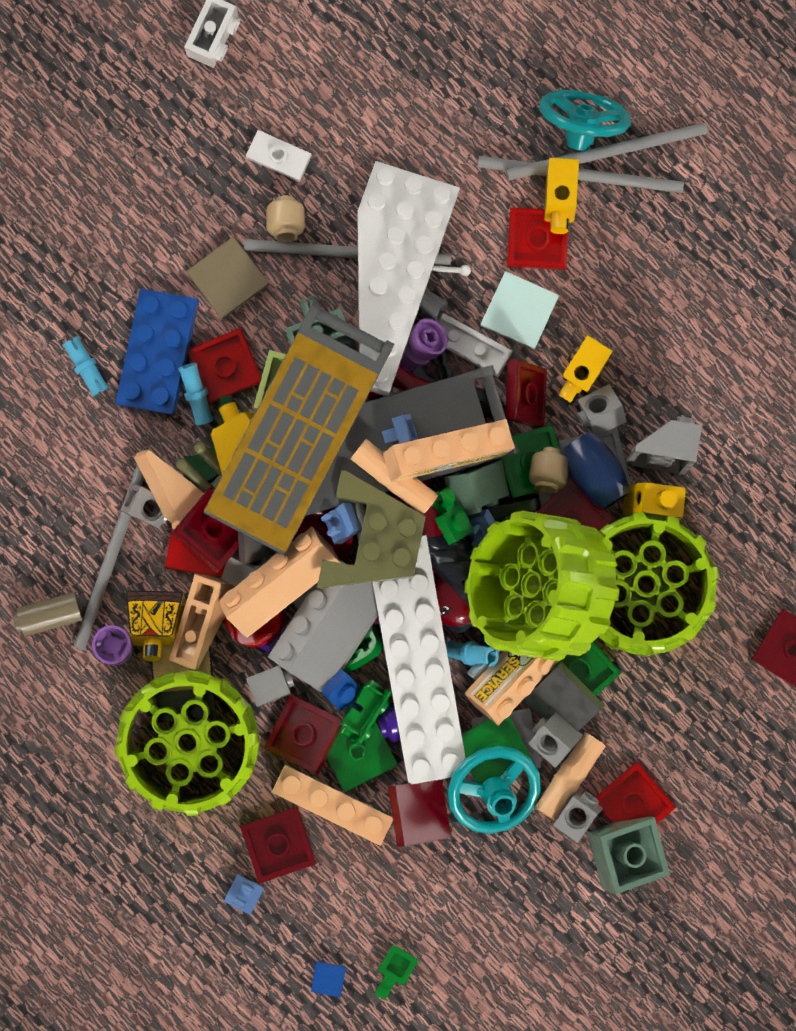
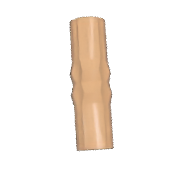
(409, 490)
(570, 776)

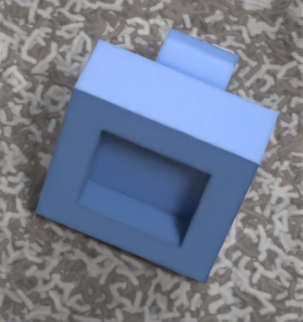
(403, 430)
(480, 522)
(342, 523)
(244, 894)

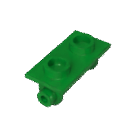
(361, 723)

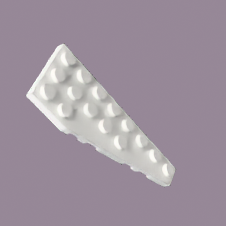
(397, 246)

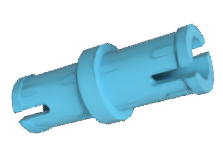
(85, 366)
(196, 393)
(471, 653)

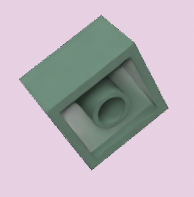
(628, 854)

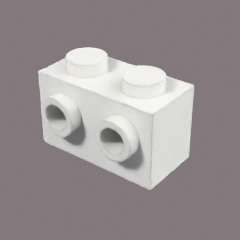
(212, 31)

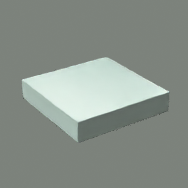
(519, 310)

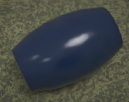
(596, 470)

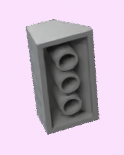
(669, 448)
(326, 632)

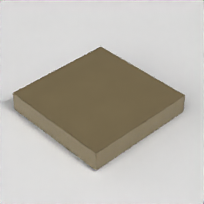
(227, 278)

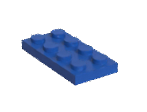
(156, 350)

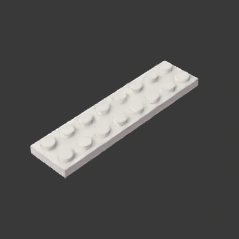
(420, 673)

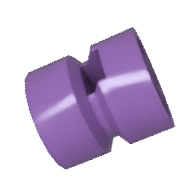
(424, 344)
(113, 645)

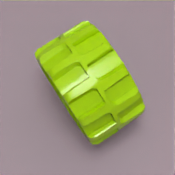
(702, 565)
(541, 586)
(146, 701)

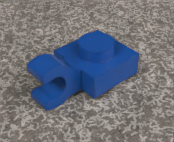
(342, 691)

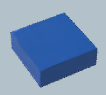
(328, 979)

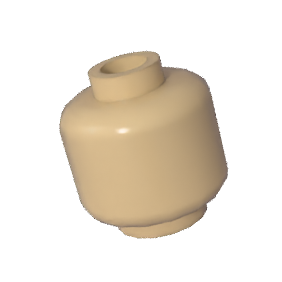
(285, 218)
(548, 470)

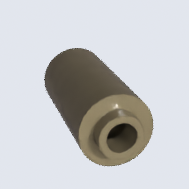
(48, 614)

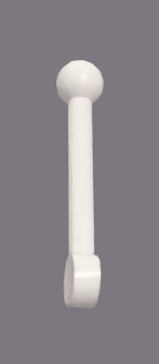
(464, 270)

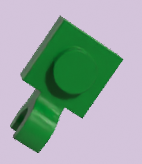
(451, 519)
(397, 968)

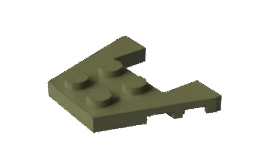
(387, 540)

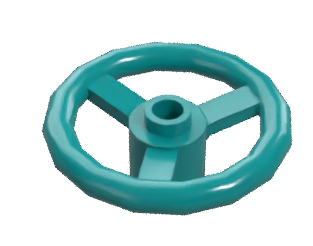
(583, 119)
(495, 790)

